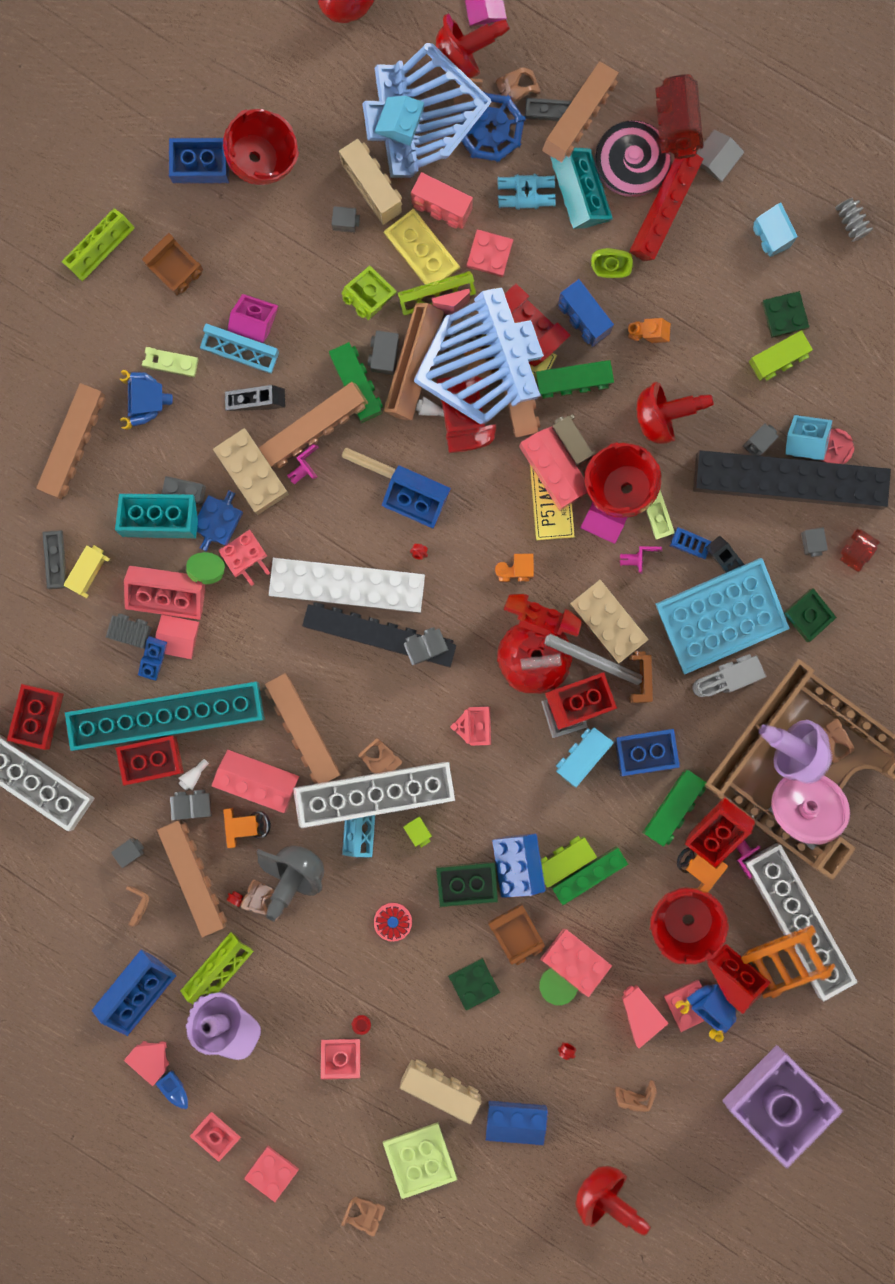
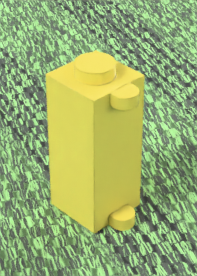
(85, 570)

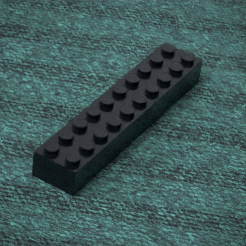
(791, 480)

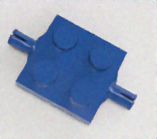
(217, 520)

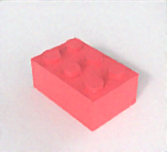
(441, 201)
(576, 962)

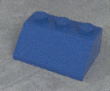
(415, 496)
(516, 1122)

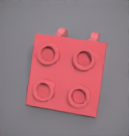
(242, 554)

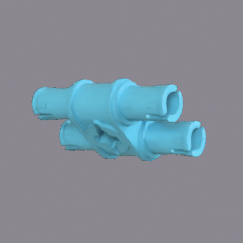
(532, 183)

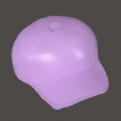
(800, 751)
(222, 1027)

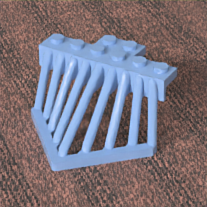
(392, 83)
(510, 345)

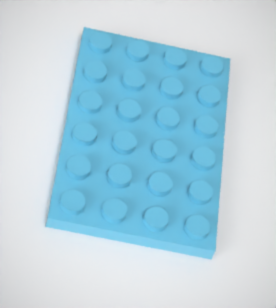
(722, 616)

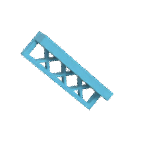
(245, 343)
(355, 837)

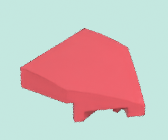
(474, 726)
(149, 1060)

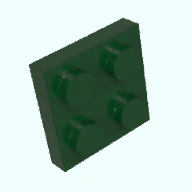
(785, 314)
(810, 615)
(474, 984)

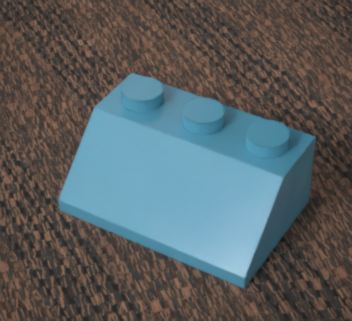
(583, 756)

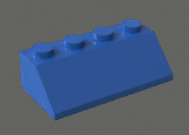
(133, 993)

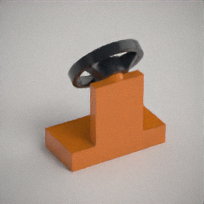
(244, 826)
(701, 869)

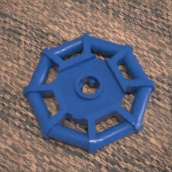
(498, 135)

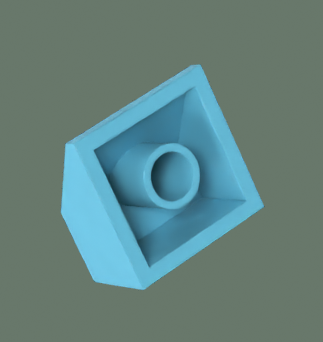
(400, 118)
(775, 230)
(808, 437)

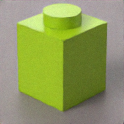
(418, 832)

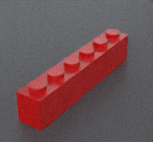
(665, 207)

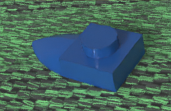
(173, 1090)

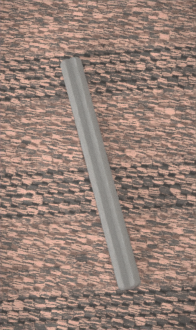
(593, 659)

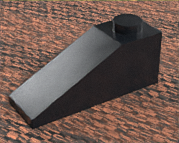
(255, 398)
(724, 554)

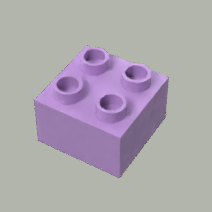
(781, 1106)

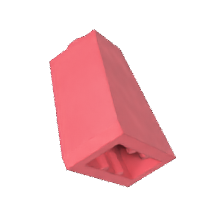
(642, 1015)

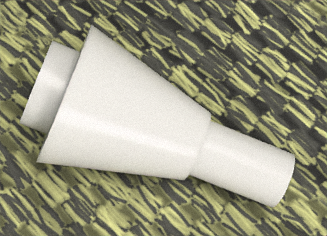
(429, 408)
(190, 778)

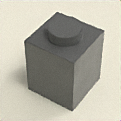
(345, 219)
(814, 542)
(128, 852)

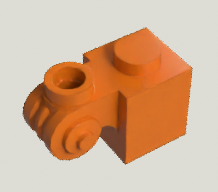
(653, 330)
(522, 569)

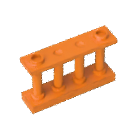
(788, 943)

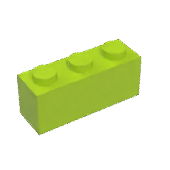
(781, 356)
(566, 860)

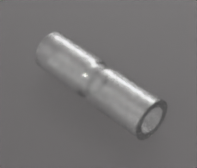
(537, 662)

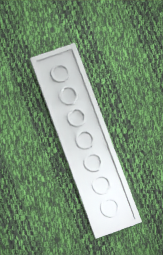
(346, 585)

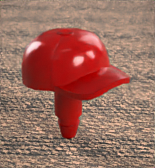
(344, 10)
(460, 47)
(657, 413)
(600, 1196)

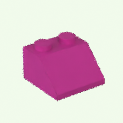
(252, 318)

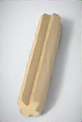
(368, 463)

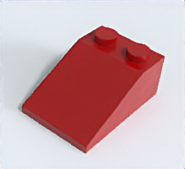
(737, 980)

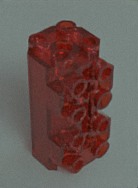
(679, 116)

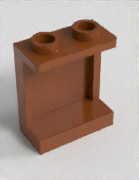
(172, 265)
(645, 668)
(517, 934)

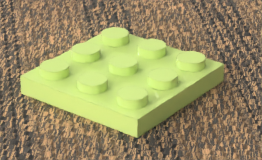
(420, 1160)

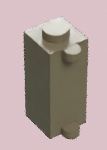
(572, 440)

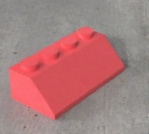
(554, 467)
(163, 593)
(255, 781)

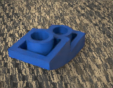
(152, 659)

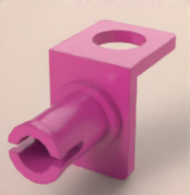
(304, 467)
(637, 559)
(745, 852)

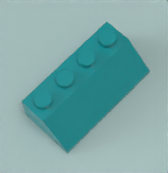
(582, 189)
(156, 516)

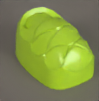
(611, 263)

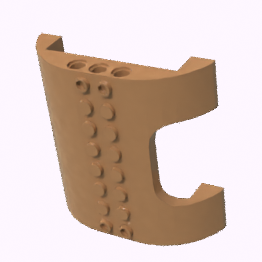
(749, 773)

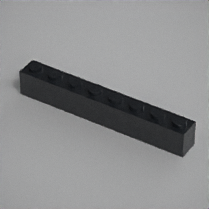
(367, 631)

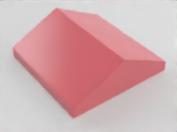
(452, 302)
(178, 634)
(340, 1059)
(215, 1136)

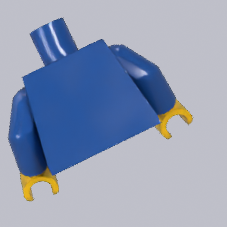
(144, 398)
(713, 1007)

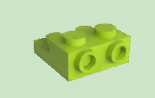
(368, 293)

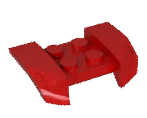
(548, 334)
(463, 431)
(542, 619)

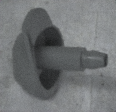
(297, 870)

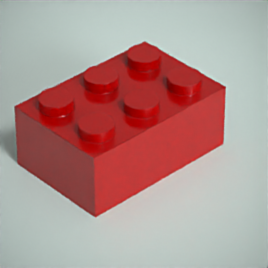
(581, 701)
(35, 717)
(149, 760)
(720, 832)

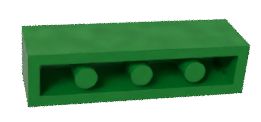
(350, 371)
(574, 378)
(674, 807)
(589, 875)

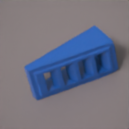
(674, 543)

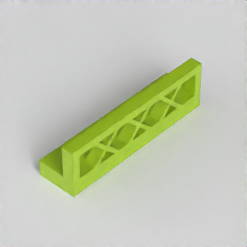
(98, 245)
(435, 288)
(213, 969)

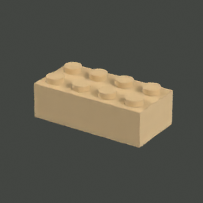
(370, 181)
(250, 471)
(608, 622)
(441, 1091)

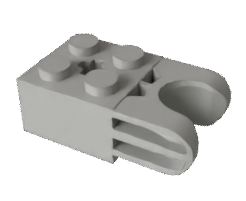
(730, 677)

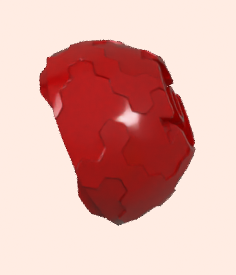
(266, 137)
(621, 466)
(519, 644)
(693, 941)

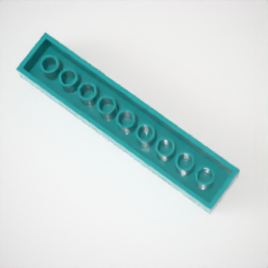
(164, 716)

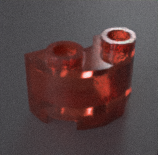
(860, 550)

